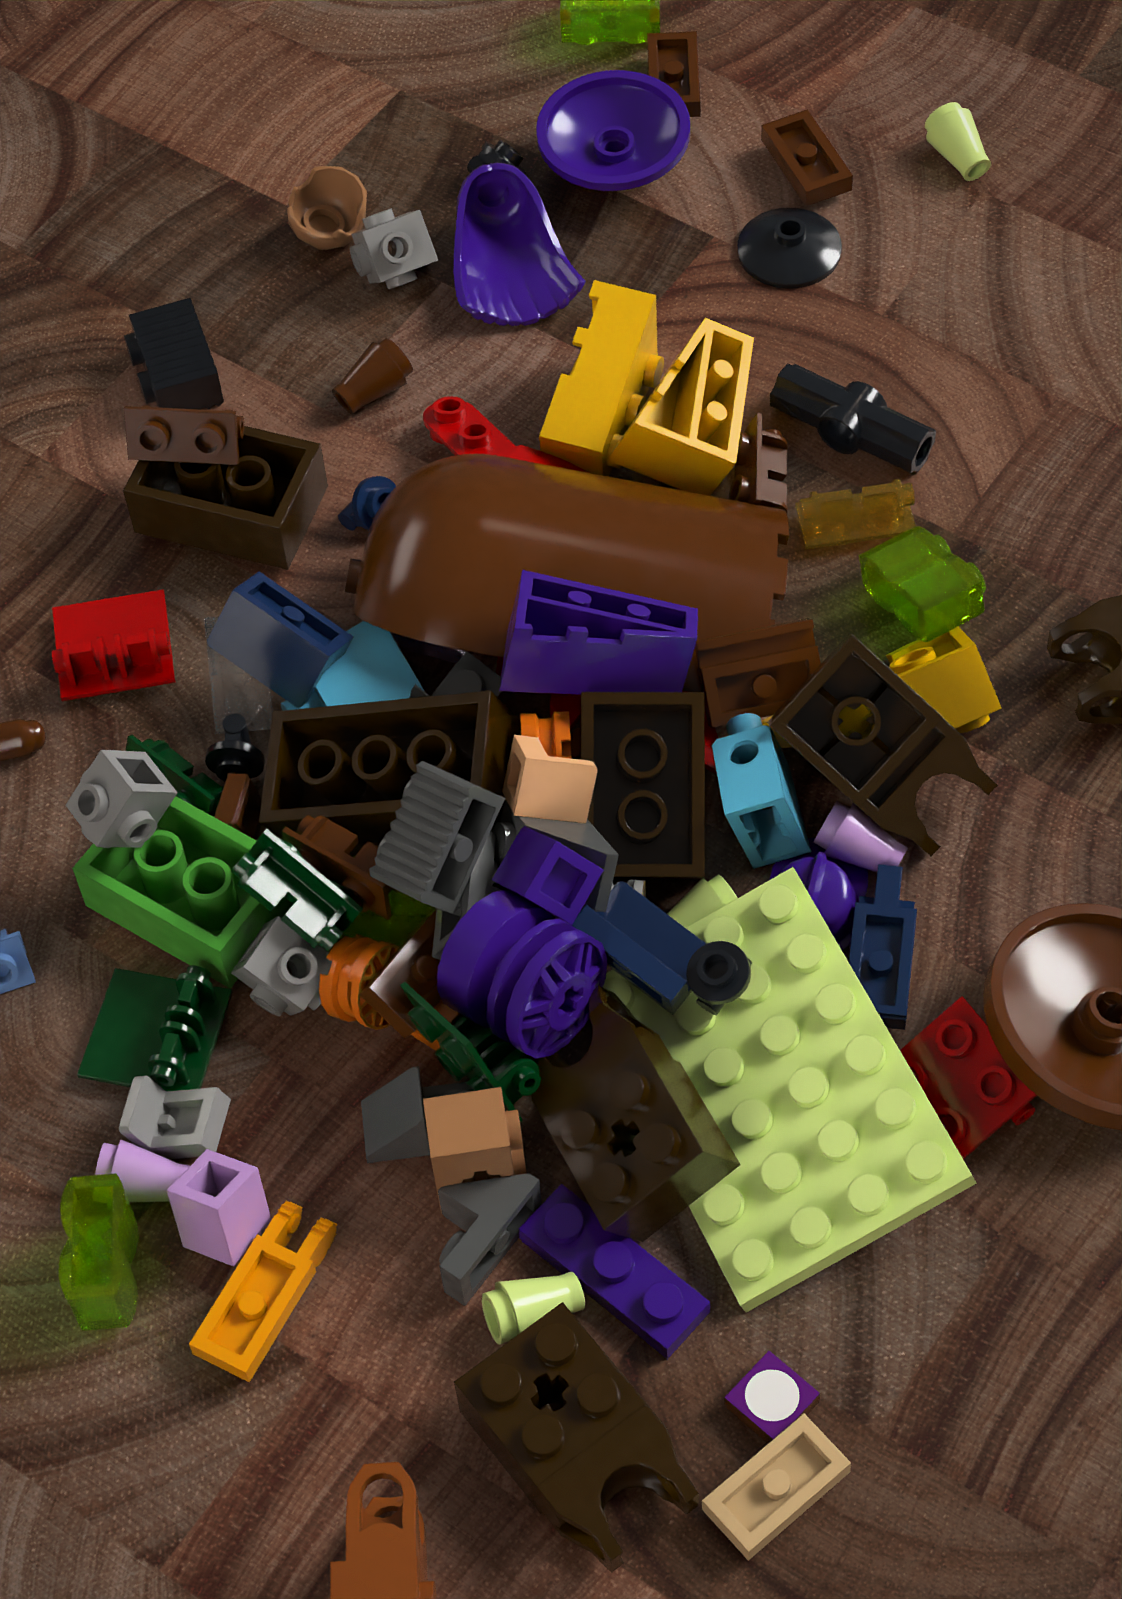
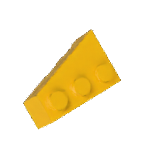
(607, 380)
(694, 415)

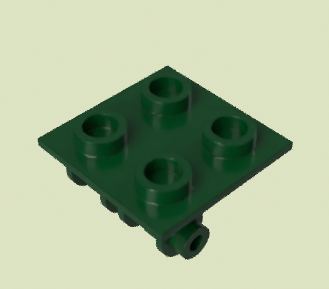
(156, 1029)
(475, 1053)

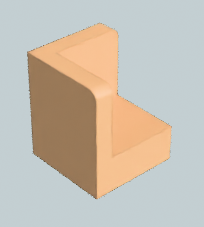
(547, 784)

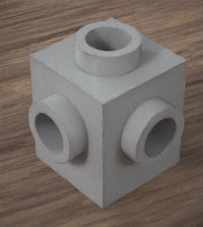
(409, 246)
(120, 799)
(266, 972)

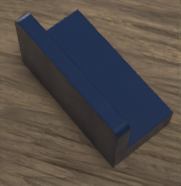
(277, 638)
(643, 945)

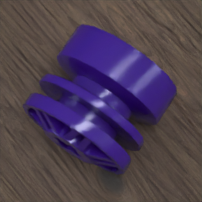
(521, 973)

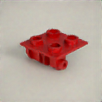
(112, 645)
(967, 1077)

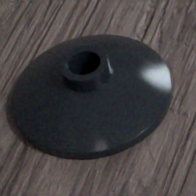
(789, 248)

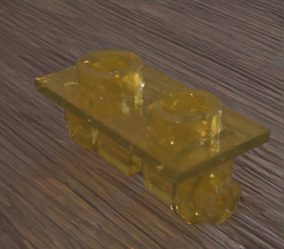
(852, 518)

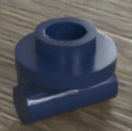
(366, 502)

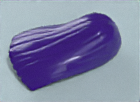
(507, 250)

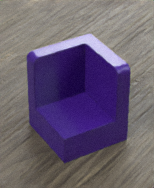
(547, 874)

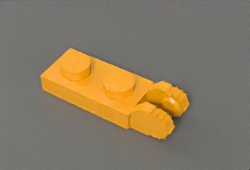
(261, 1294)

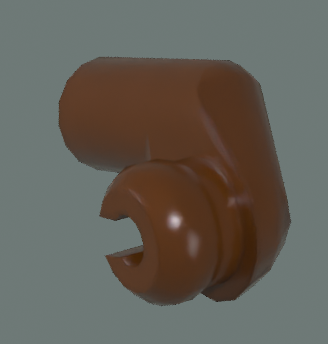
(20, 738)

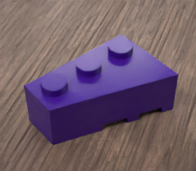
(594, 640)

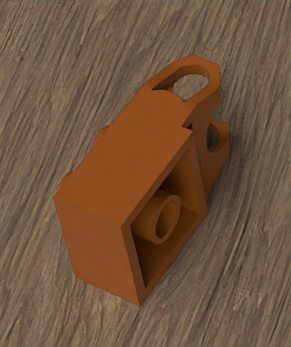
(383, 1554)

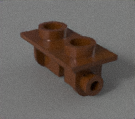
(183, 435)
(760, 457)
(328, 849)

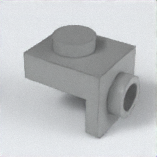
(173, 1121)

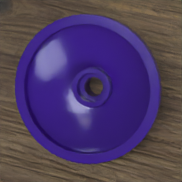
(613, 130)

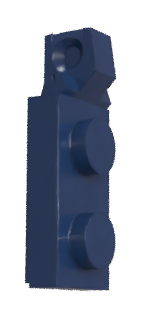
(884, 946)

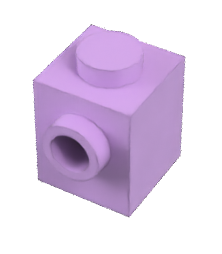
(219, 1207)

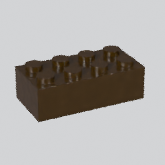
(360, 757)

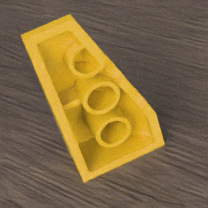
(942, 672)

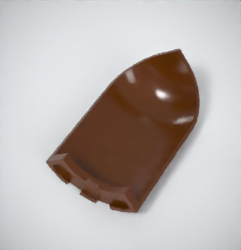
(463, 529)

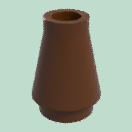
(374, 375)

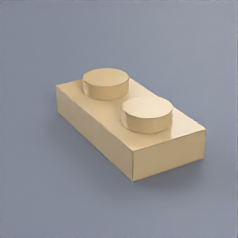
(776, 1486)

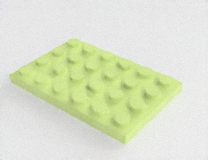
(807, 1097)

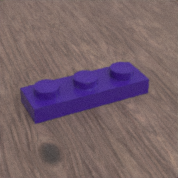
(615, 1272)

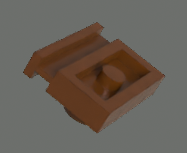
(755, 669)

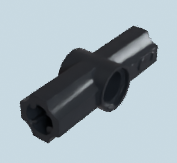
(852, 418)

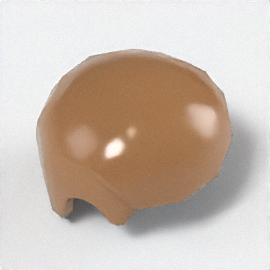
(327, 207)

